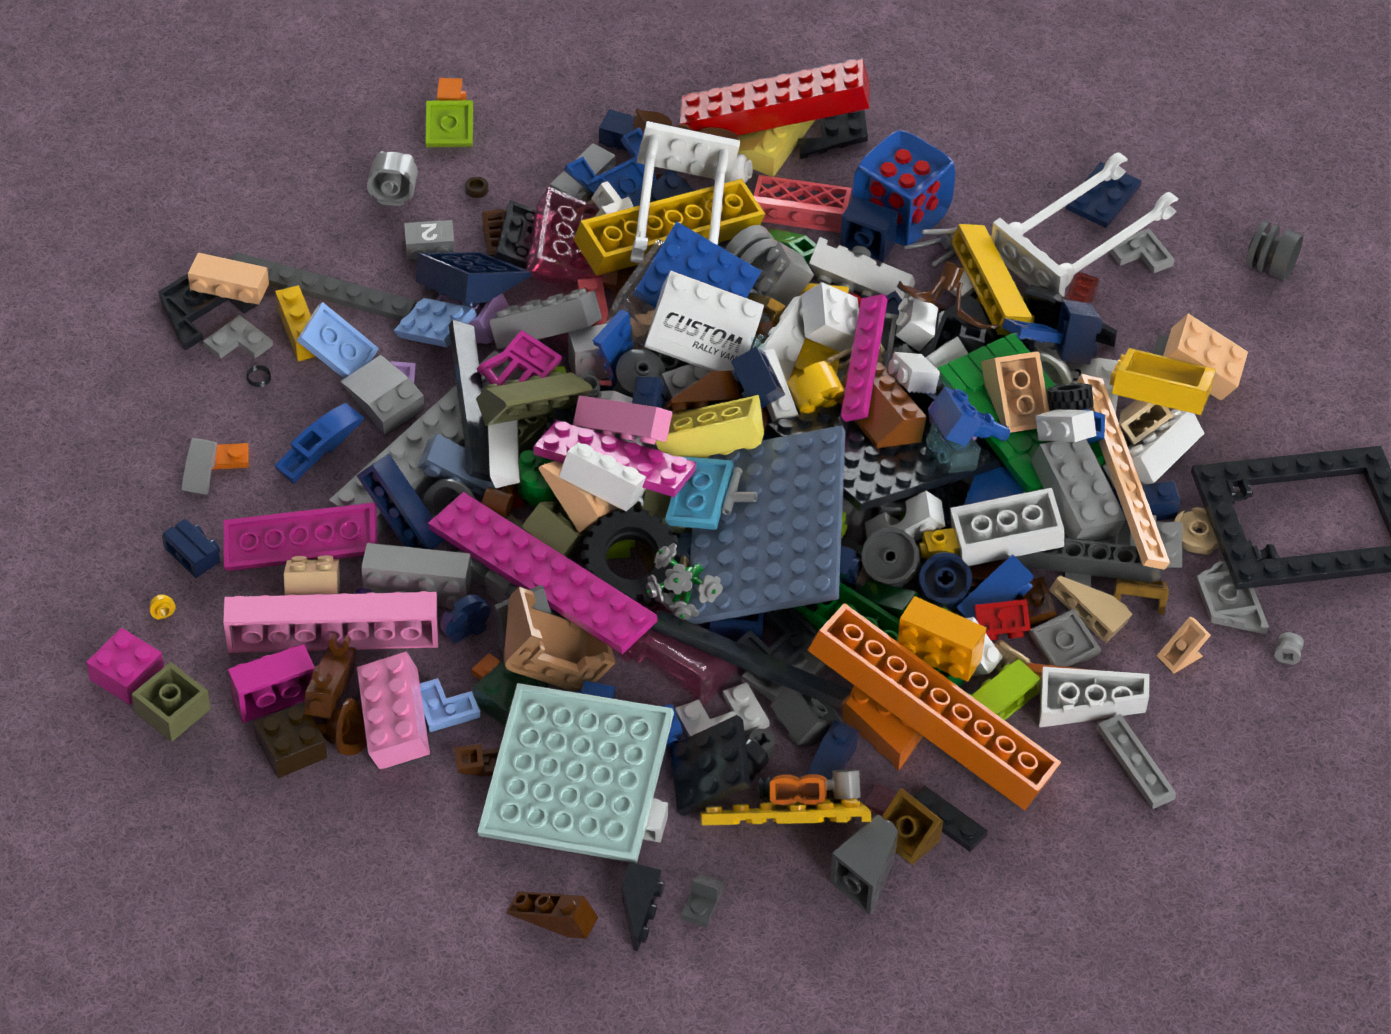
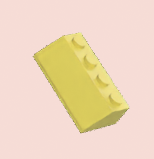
(715, 429)

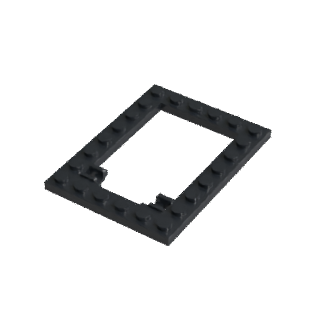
(1263, 567)

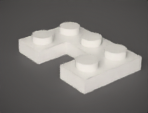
(740, 701)

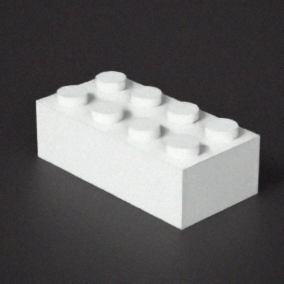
(1008, 527)

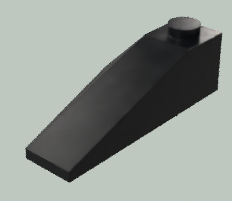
(1046, 308)

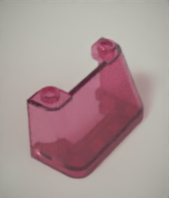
(697, 669)

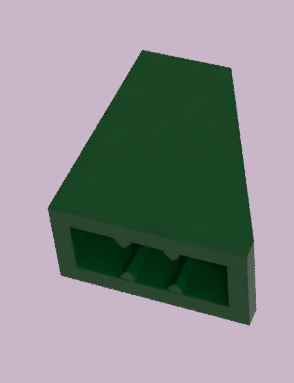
(887, 597)

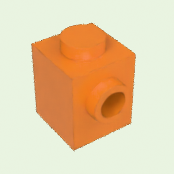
(451, 90)

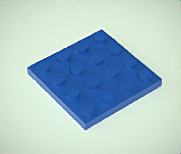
(697, 259)

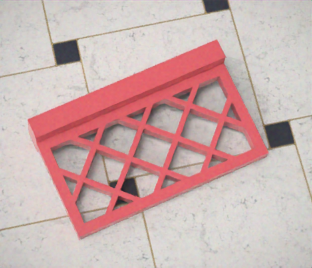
(805, 213)

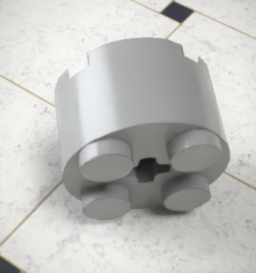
(392, 178)

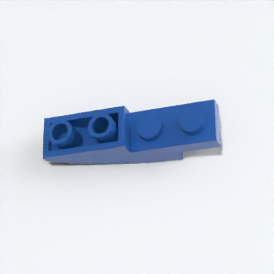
(318, 439)

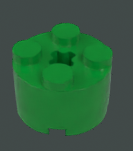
(532, 483)

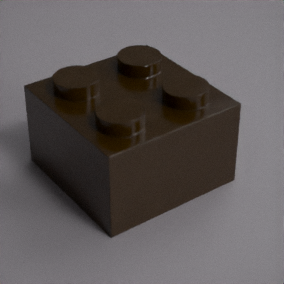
(290, 740)

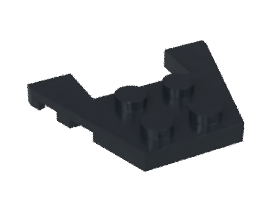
(836, 132)
(187, 305)

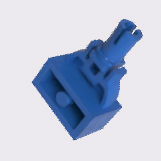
(961, 420)

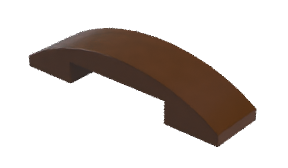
(475, 761)

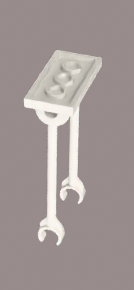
(686, 153)
(1035, 266)

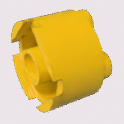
(815, 388)

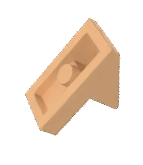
(1184, 645)

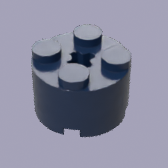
(956, 573)

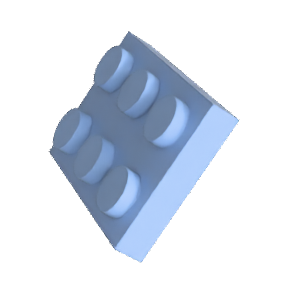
(430, 321)
(336, 342)

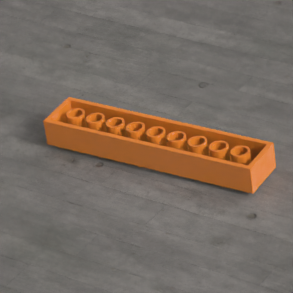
(934, 706)

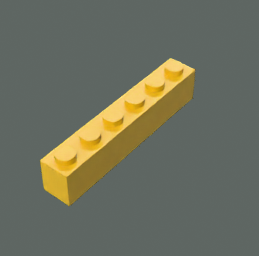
(989, 276)

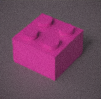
(124, 664)

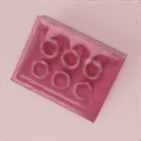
(552, 247)

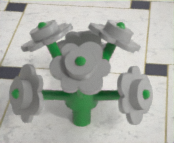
(680, 580)

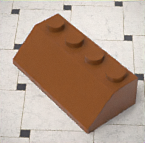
(892, 413)

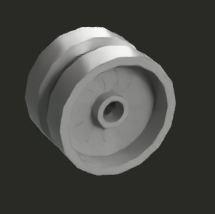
(752, 245)

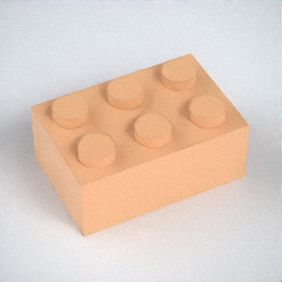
(1199, 344)

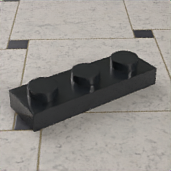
(955, 823)

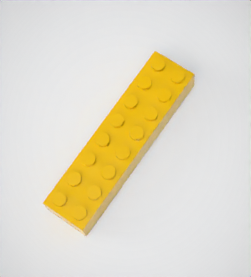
(609, 238)

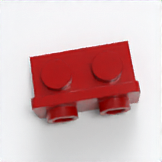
(1003, 618)

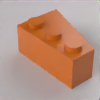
(880, 727)

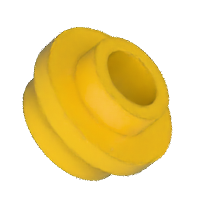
(160, 602)

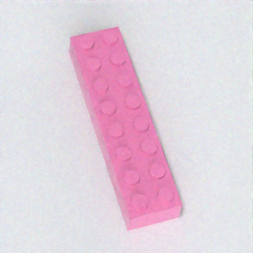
(294, 620)

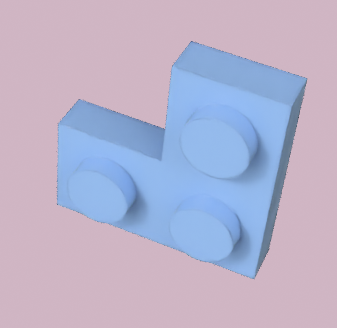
(443, 711)

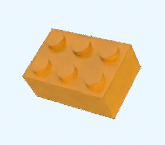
(942, 638)

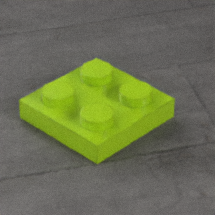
(449, 123)

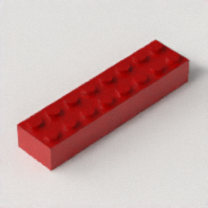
(780, 99)

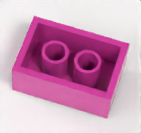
(271, 683)

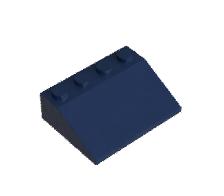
(467, 275)

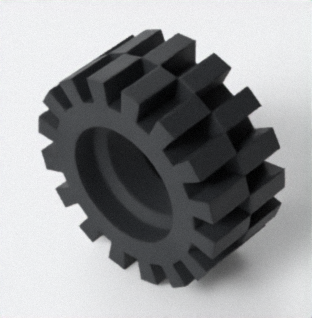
(1070, 397)

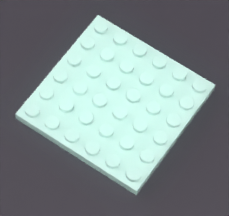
(576, 773)

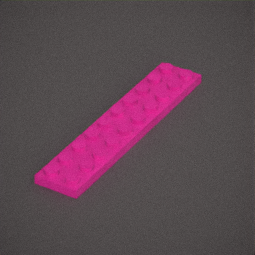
(531, 562)

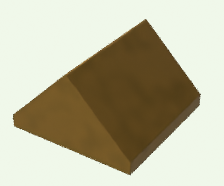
(916, 826)

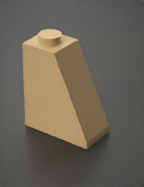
(1142, 418)

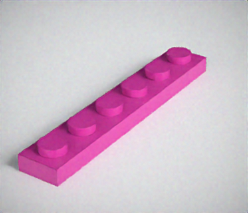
(864, 358)

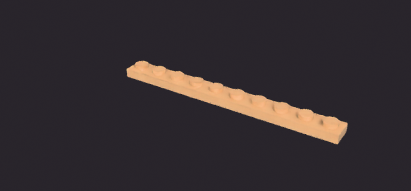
(1127, 481)

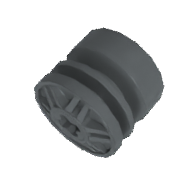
(1269, 248)

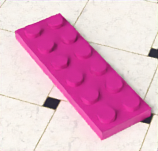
(662, 471)
(307, 533)

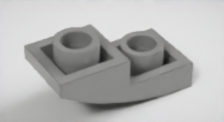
(199, 465)

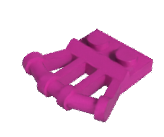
(523, 353)

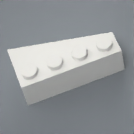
(856, 273)
(1163, 446)
(1090, 695)

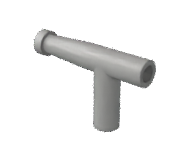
(733, 496)

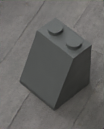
(864, 863)

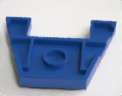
(624, 178)

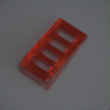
(1085, 284)

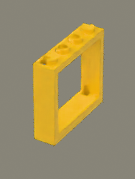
(1162, 381)

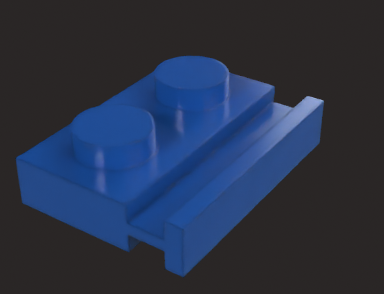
(1033, 331)

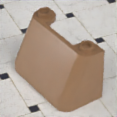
(551, 646)

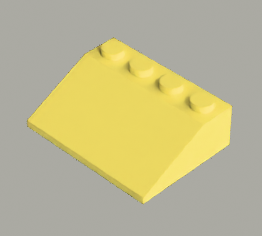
(772, 147)

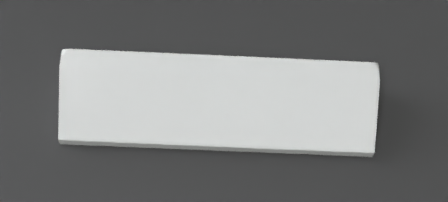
(504, 453)

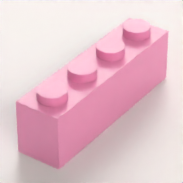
(623, 418)

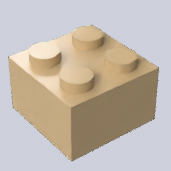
(312, 576)

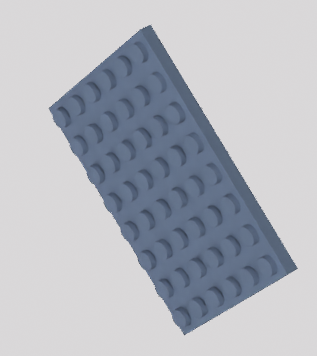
(787, 541)

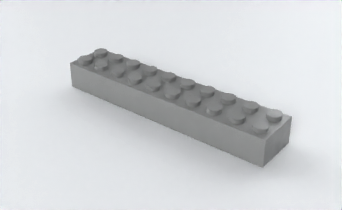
(407, 449)

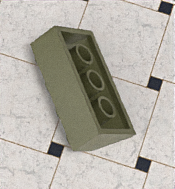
(531, 397)

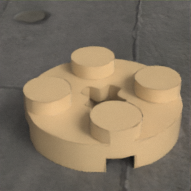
(1195, 542)

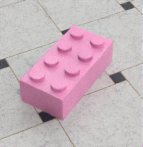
(393, 710)

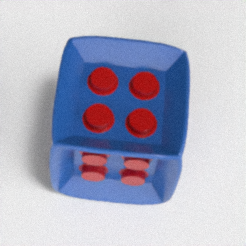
(909, 179)

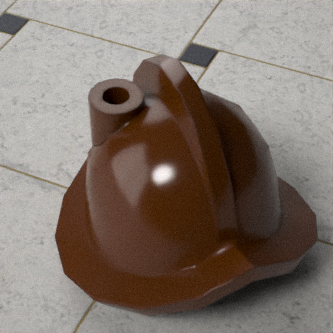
(346, 728)

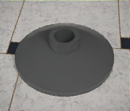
(628, 369)

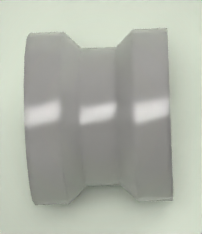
(1289, 648)

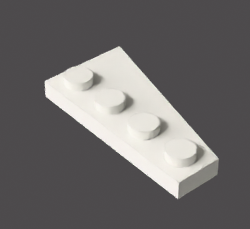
(787, 336)

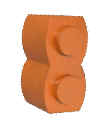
(789, 789)

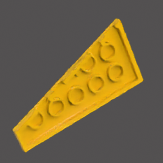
(787, 814)

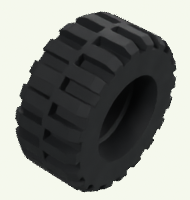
(621, 527)

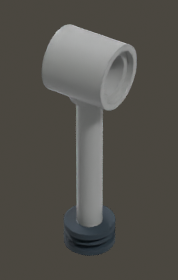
(843, 783)

